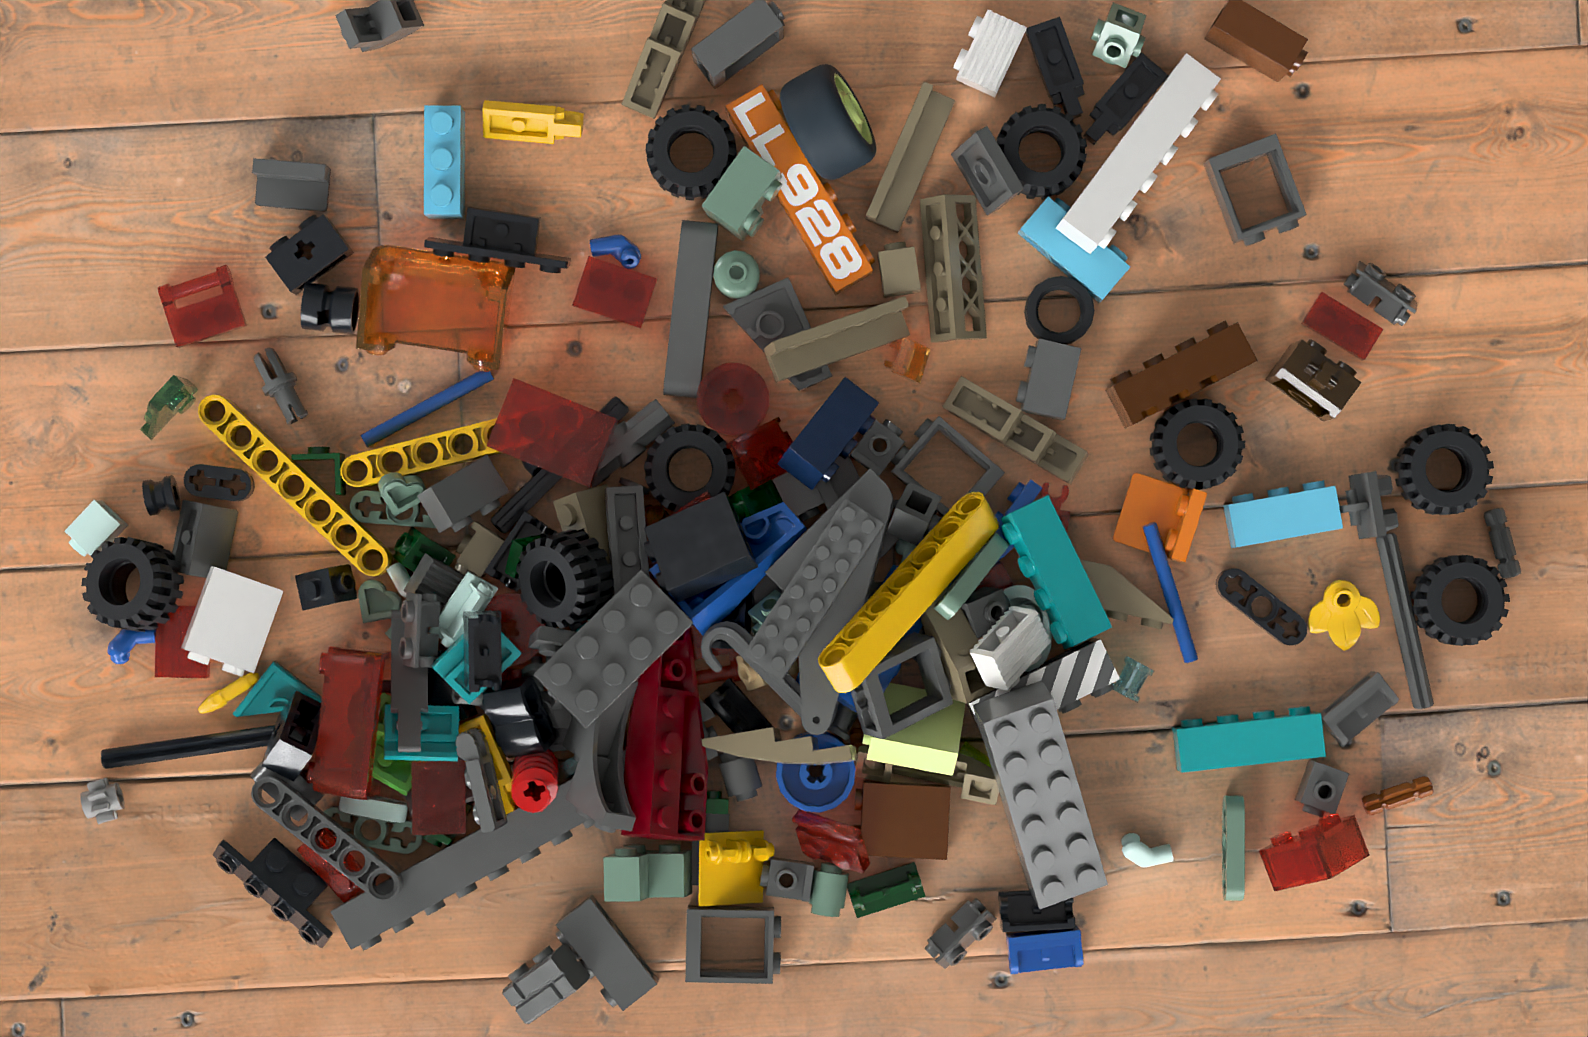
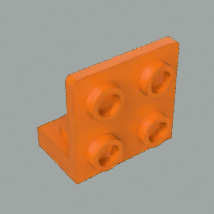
(1170, 506)

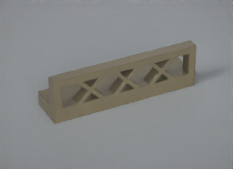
(910, 158)
(947, 268)
(837, 339)

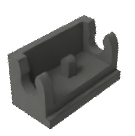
(1358, 707)

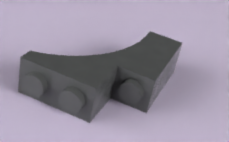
(598, 779)

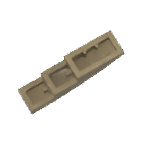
(662, 55)
(1015, 430)
(767, 746)

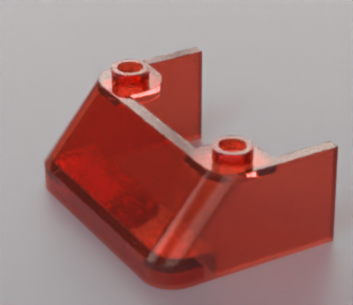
(348, 721)

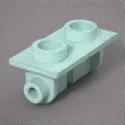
(470, 595)

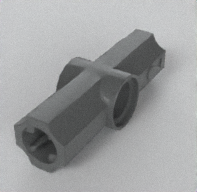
(632, 438)

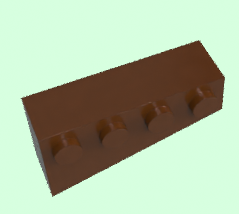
(1181, 374)

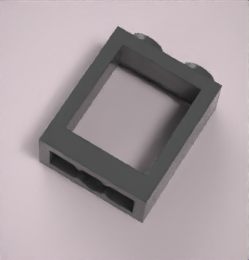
(739, 41)
(1267, 146)
(925, 433)
(870, 698)
(694, 945)

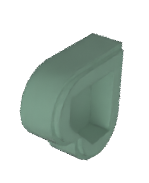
(400, 492)
(377, 601)

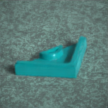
(273, 692)

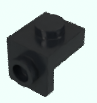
(326, 586)

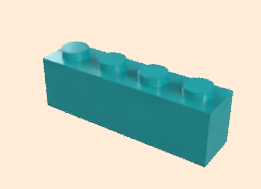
(1055, 573)
(1248, 741)

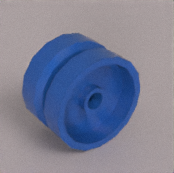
(819, 792)

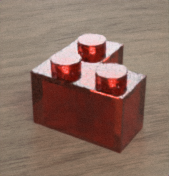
(1315, 853)

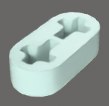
(376, 807)

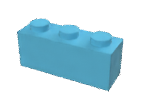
(444, 162)
(1095, 271)
(1282, 514)

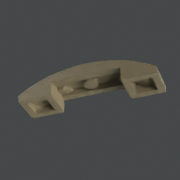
(970, 774)

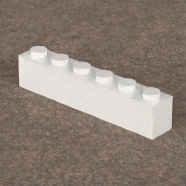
(1138, 154)

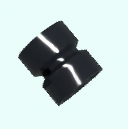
(330, 308)

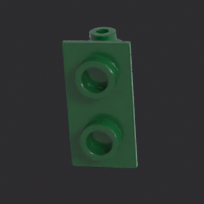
(885, 890)

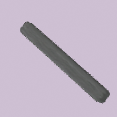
(1405, 621)

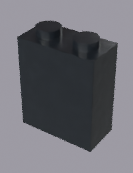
(699, 548)

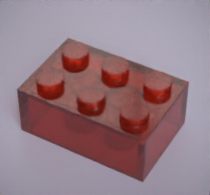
(552, 432)

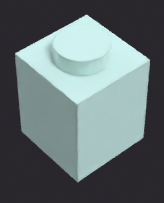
(94, 527)

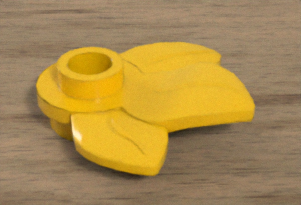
(1345, 619)

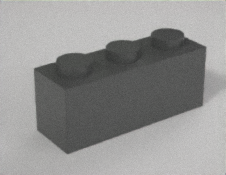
(606, 953)

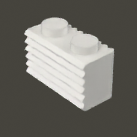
(990, 52)
(1010, 647)

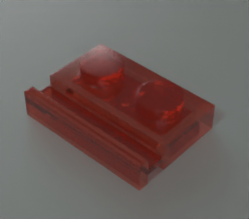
(614, 292)
(760, 452)
(169, 656)
(438, 797)
(831, 841)

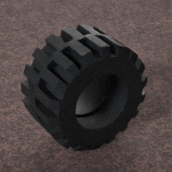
(672, 127)
(1062, 130)
(1227, 437)
(681, 438)
(1473, 465)
(564, 578)
(108, 580)
(1489, 606)

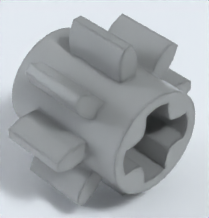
(102, 800)

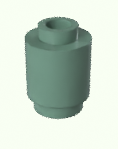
(828, 890)

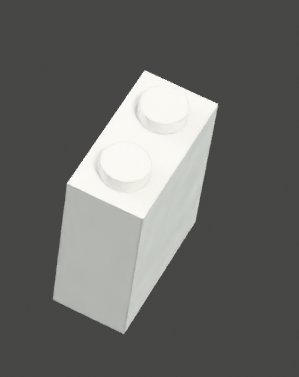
(231, 621)

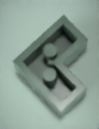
(741, 192)
(643, 874)

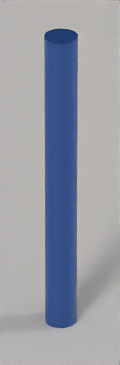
(426, 407)
(1170, 592)

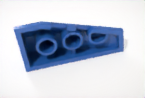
(769, 537)

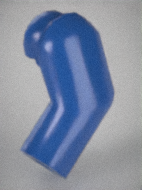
(619, 247)
(125, 640)

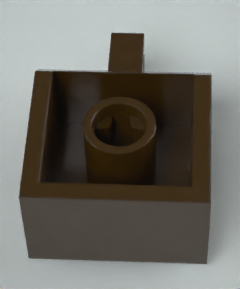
(1314, 379)

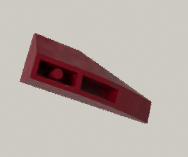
(665, 750)

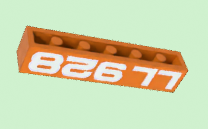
(802, 193)

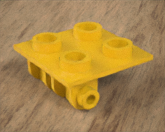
(732, 867)

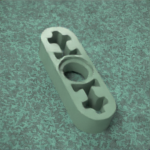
(375, 516)
(971, 576)
(395, 843)
(1233, 848)

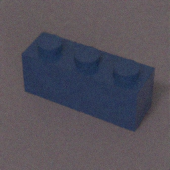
(829, 434)

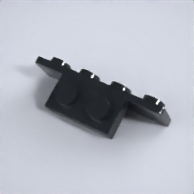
(501, 237)
(282, 883)

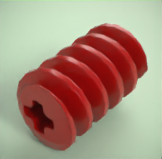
(534, 781)

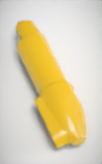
(222, 697)

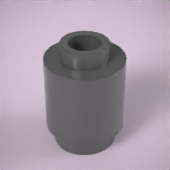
(739, 776)

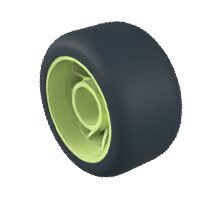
(828, 122)

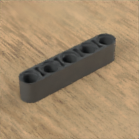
(690, 308)
(309, 835)

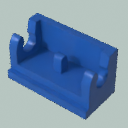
(1044, 950)

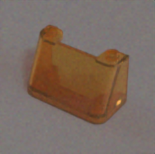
(435, 304)

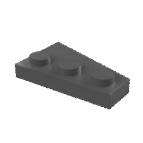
(772, 316)

